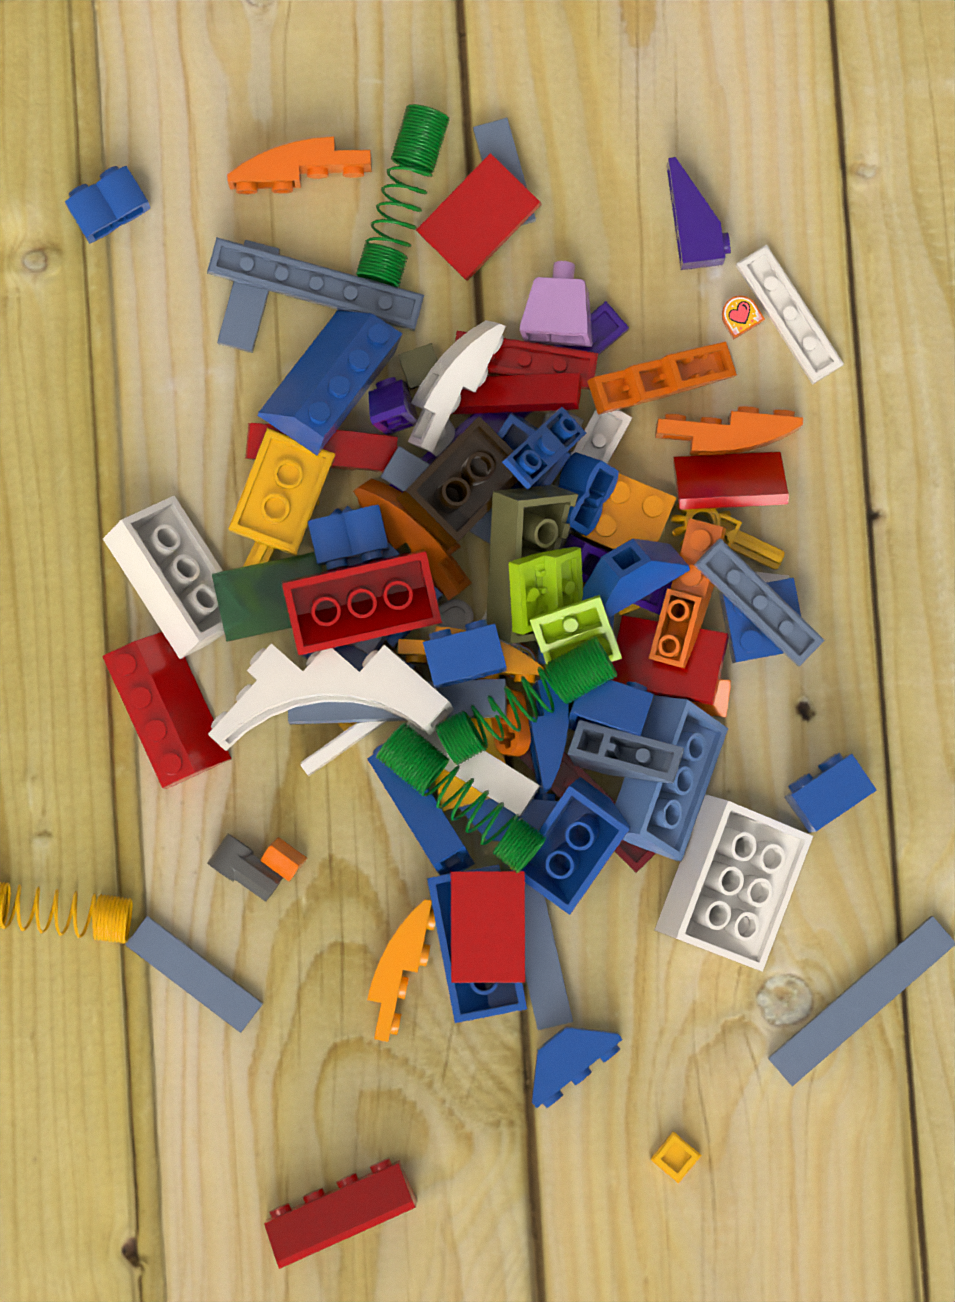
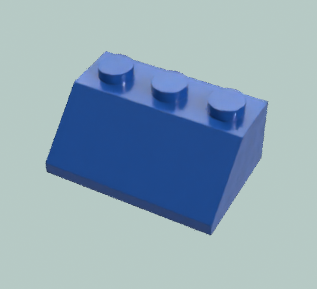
(578, 844)

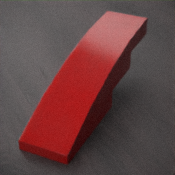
(351, 448)

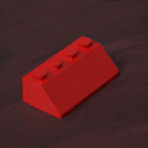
(361, 602)
(165, 709)
(340, 1212)

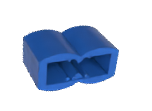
(107, 203)
(593, 483)
(349, 536)

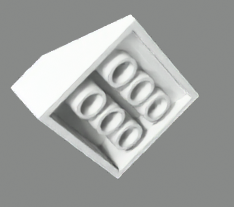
(734, 882)

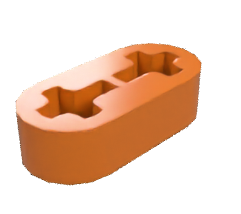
(521, 743)

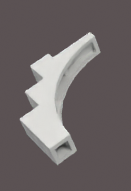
(282, 685)

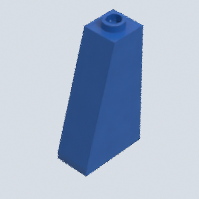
(425, 821)

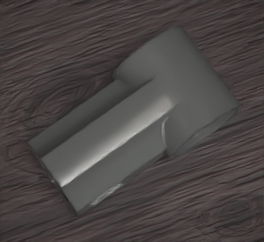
(238, 863)

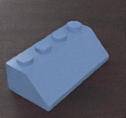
(663, 812)

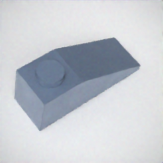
(623, 754)

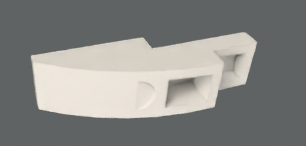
(457, 369)

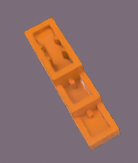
(662, 377)

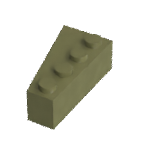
(521, 526)

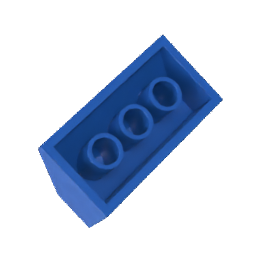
(331, 378)
(469, 999)

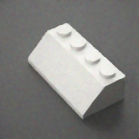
(170, 573)

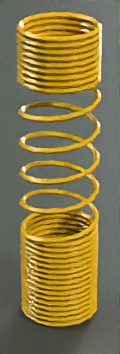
(109, 914)

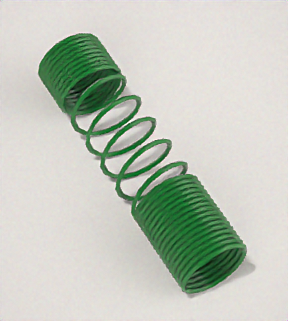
(417, 151)
(570, 676)
(422, 763)

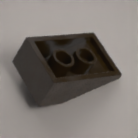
(460, 484)

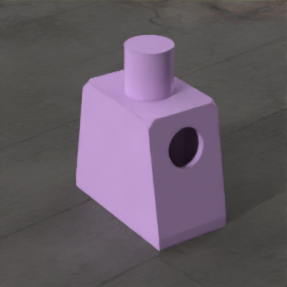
(558, 309)

